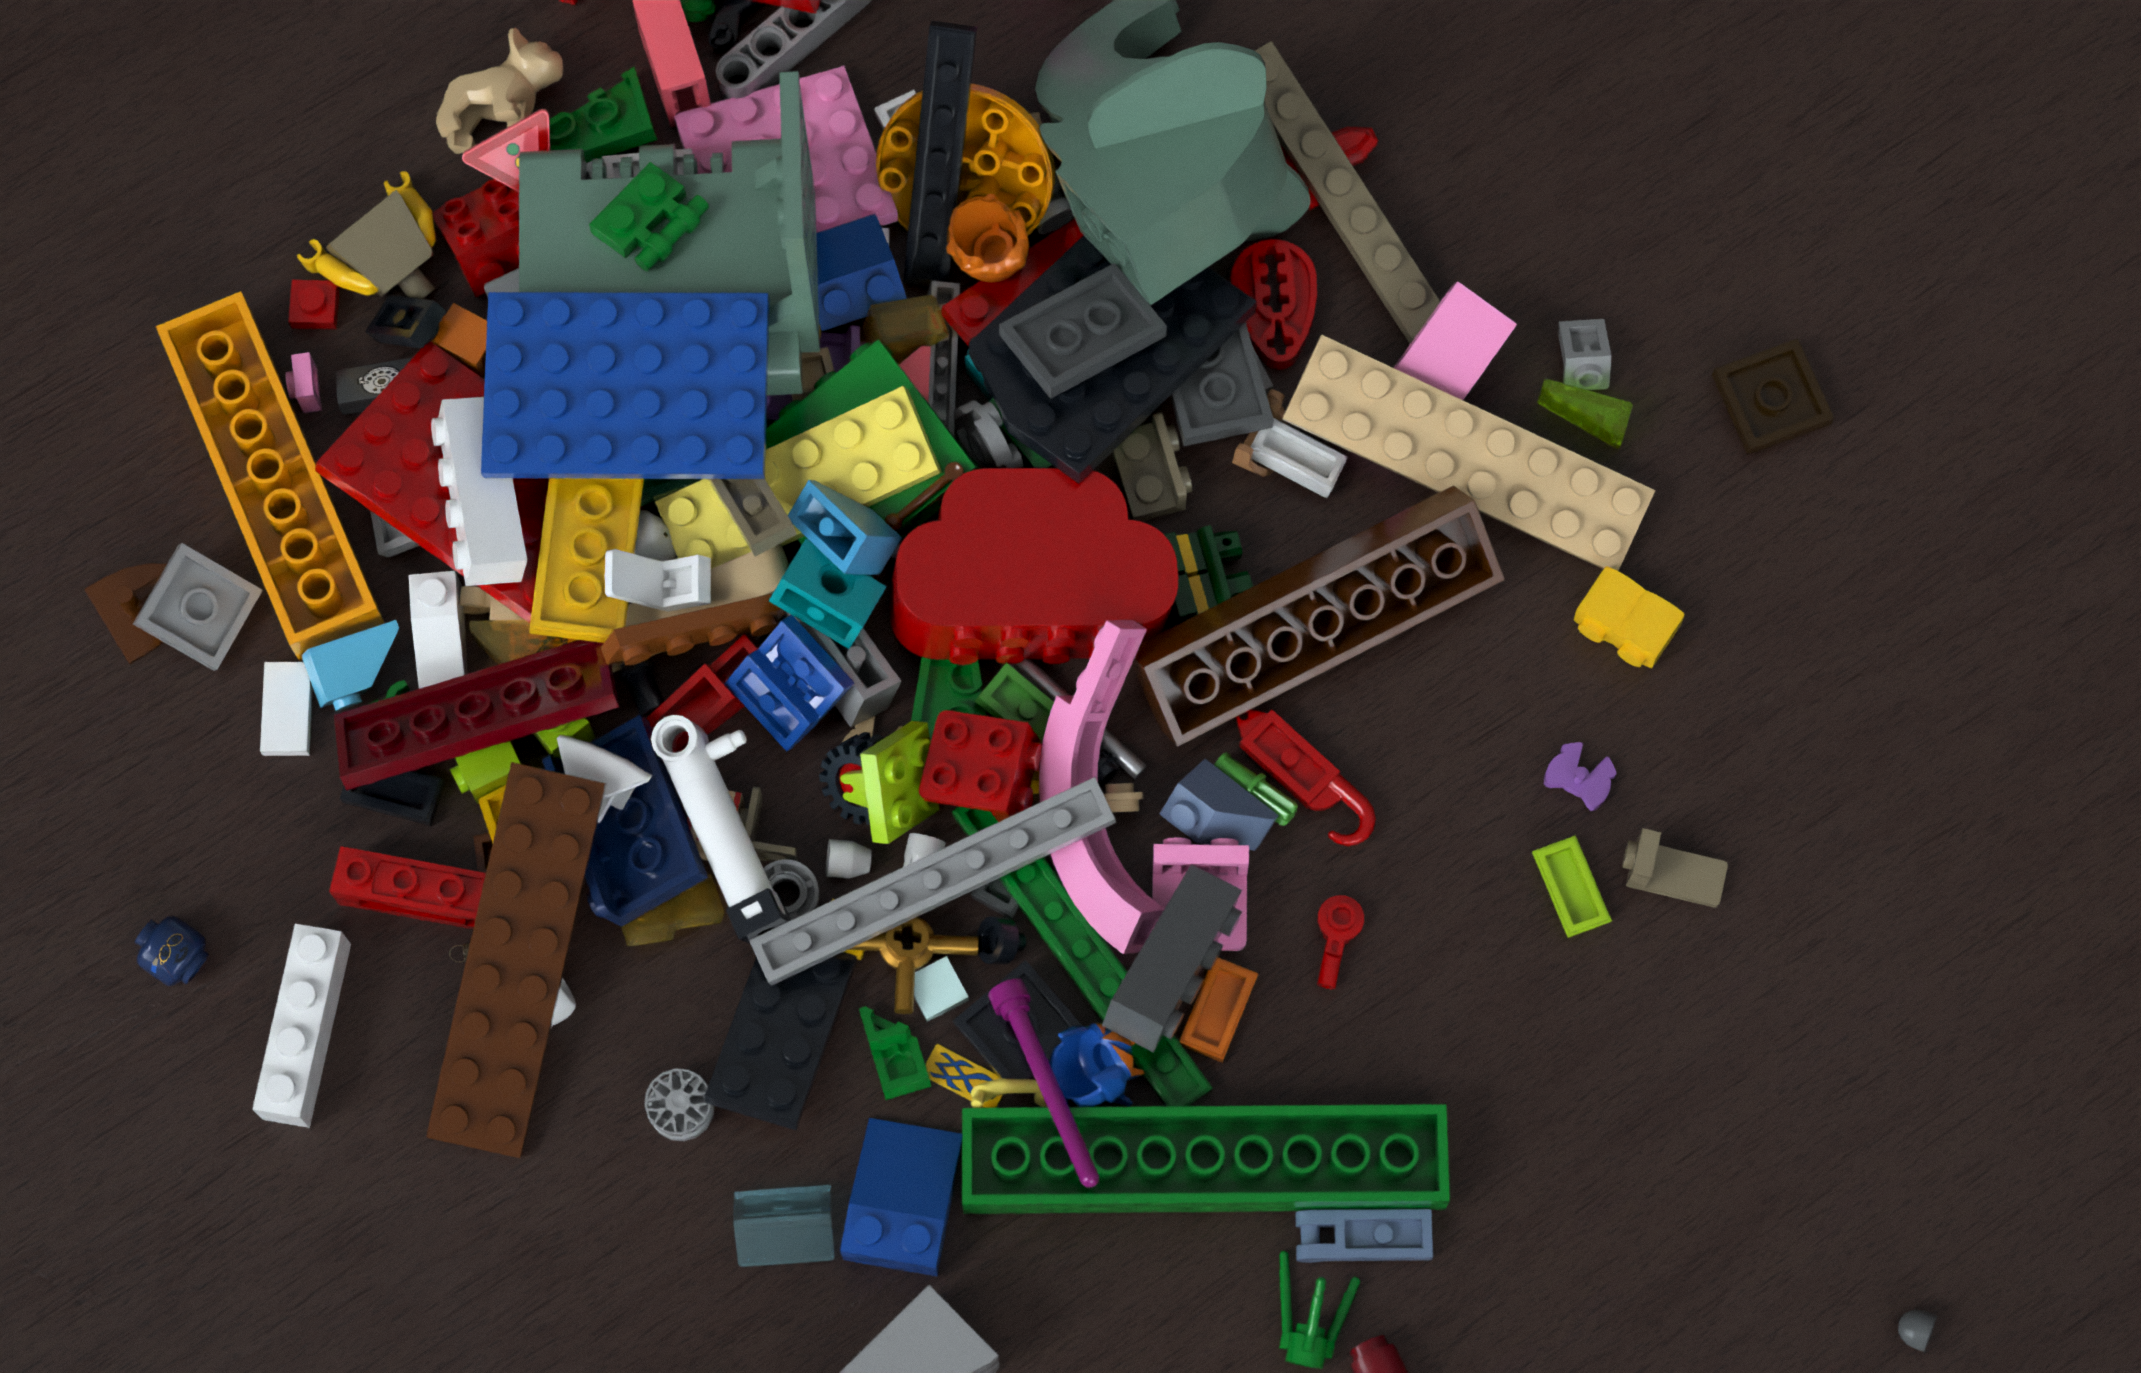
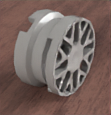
(678, 1105)

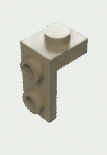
(1673, 871)

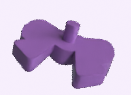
(1565, 774)

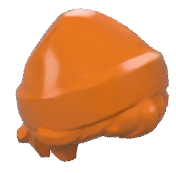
(987, 239)

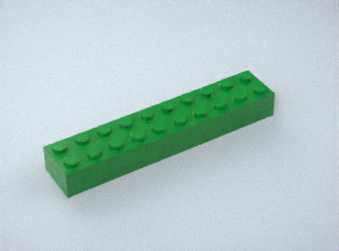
(1208, 1159)

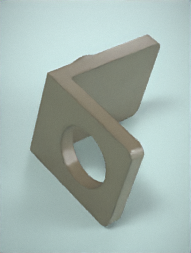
(750, 819)

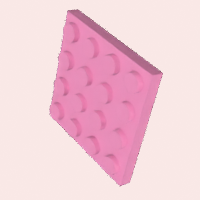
(837, 139)

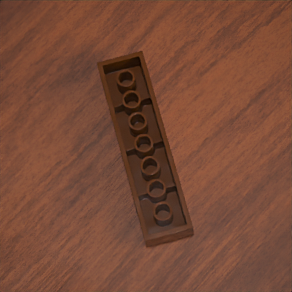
(1316, 615)

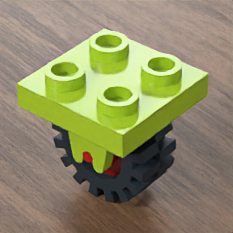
(880, 780)

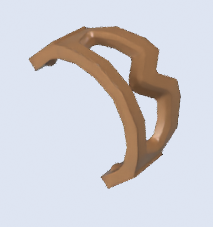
(1244, 452)

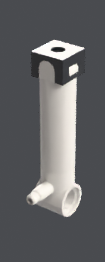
(750, 897)

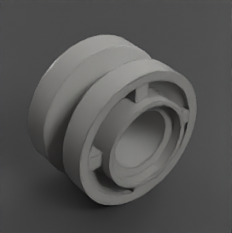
(799, 875)

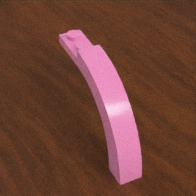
(1070, 757)

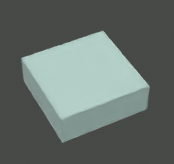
(938, 989)

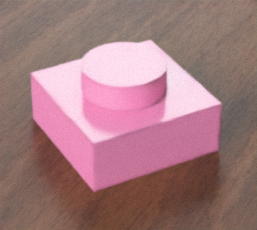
(304, 383)

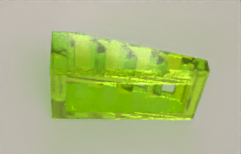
(1590, 411)

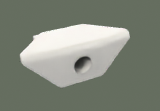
(598, 764)

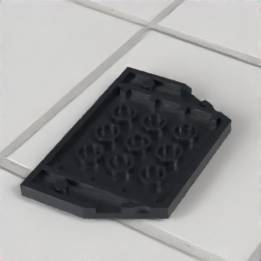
(1098, 414)

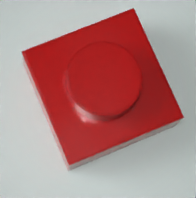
(313, 304)

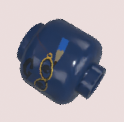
(171, 950)

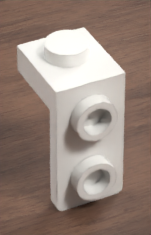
(658, 584)

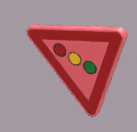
(501, 152)

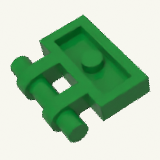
(640, 209)

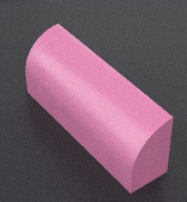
(1456, 342)

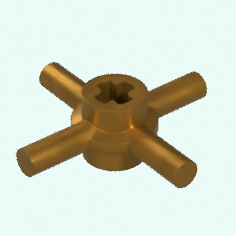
(907, 961)

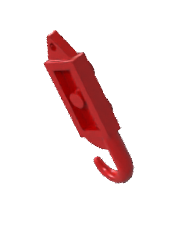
(1303, 770)

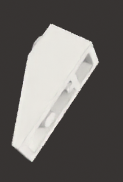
(437, 627)

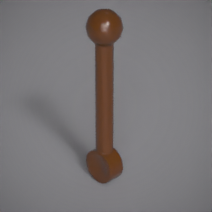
(952, 471)

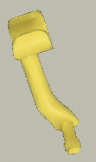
(997, 1087)

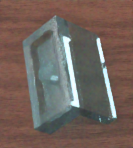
(783, 1225)

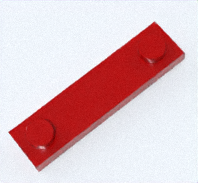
(986, 300)

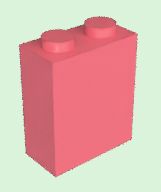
(671, 56)

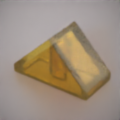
(905, 325)
(510, 639)

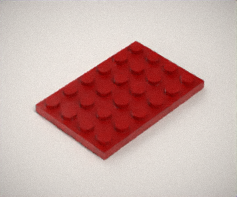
(393, 467)

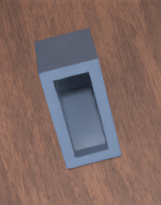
(1214, 807)

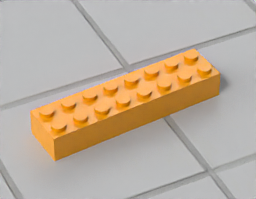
(269, 474)

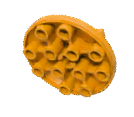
(1000, 156)

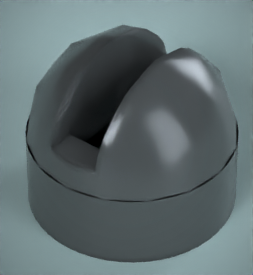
(1916, 1328)

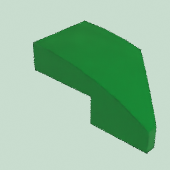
(895, 1055)

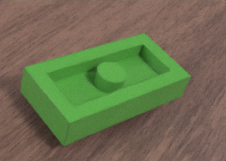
(1016, 699)

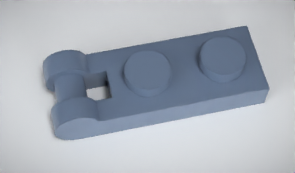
(1365, 1235)

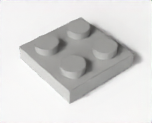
(197, 607)

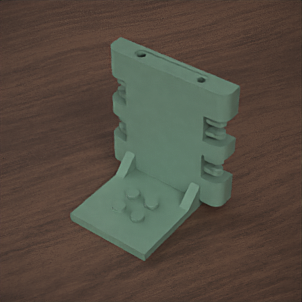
(748, 241)

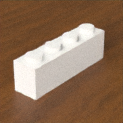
(479, 508)
(302, 1025)

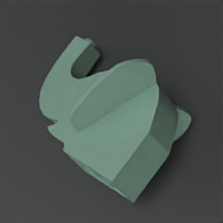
(1164, 152)

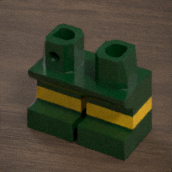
(1201, 571)

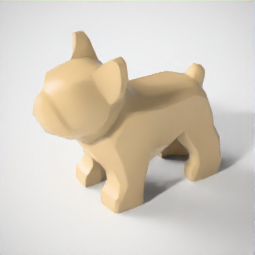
(497, 93)

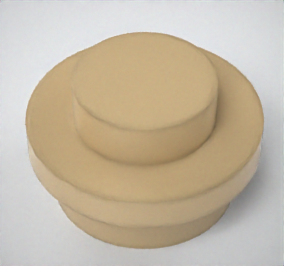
(1122, 797)

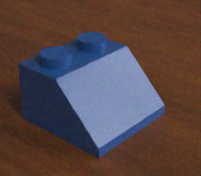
(854, 271)

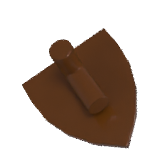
(119, 601)

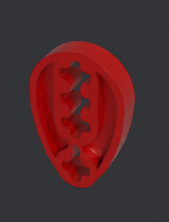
(1296, 289)

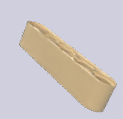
(730, 582)

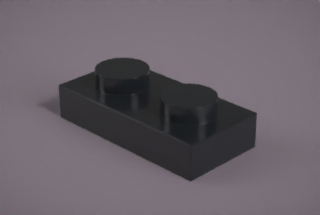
(406, 321)

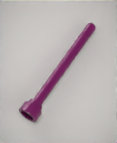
(1011, 1002)

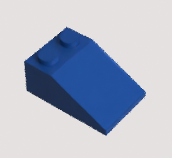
(901, 1197)

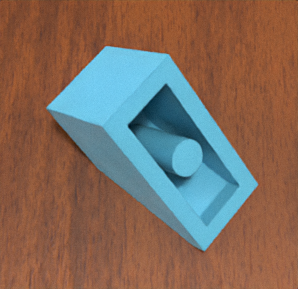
(348, 665)

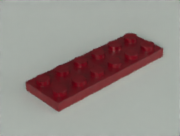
(473, 712)

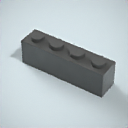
(1172, 958)

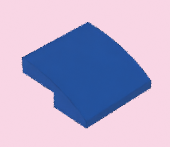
(789, 683)

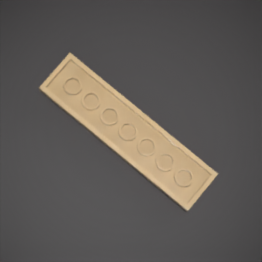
(1454, 443)

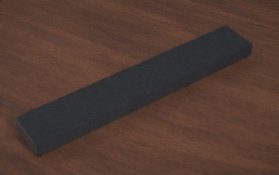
(939, 150)

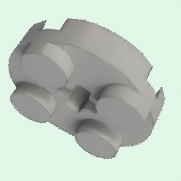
(984, 439)

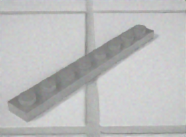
(932, 881)

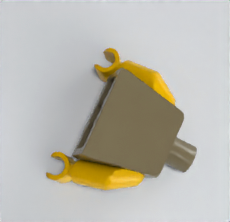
(382, 247)

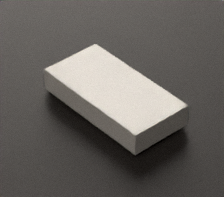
(1298, 457)
(286, 710)

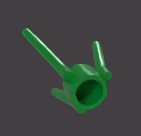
(1307, 1343)

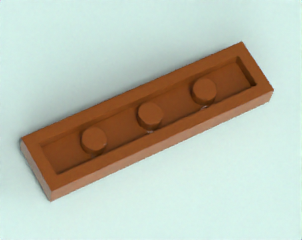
(681, 632)

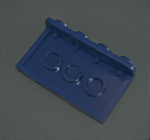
(646, 848)

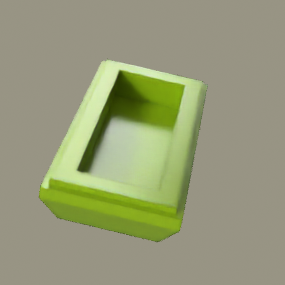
(1571, 886)

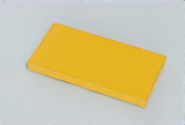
(578, 528)

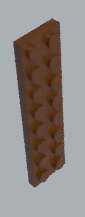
(516, 960)

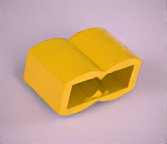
(1628, 618)

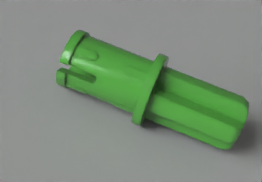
(1259, 788)

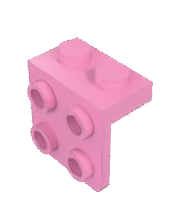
(1221, 858)

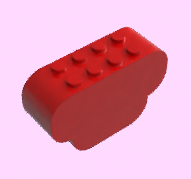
(1028, 569)

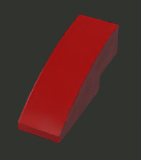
(704, 695)

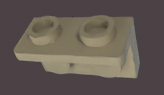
(1151, 472)

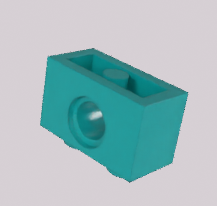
(834, 614)

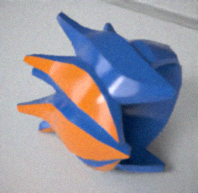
(1093, 1065)

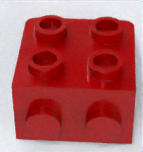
(482, 232)
(981, 763)

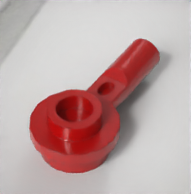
(1340, 921)

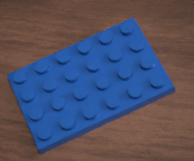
(625, 385)

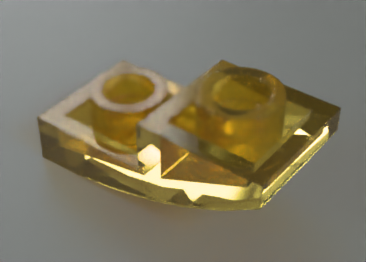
(689, 909)

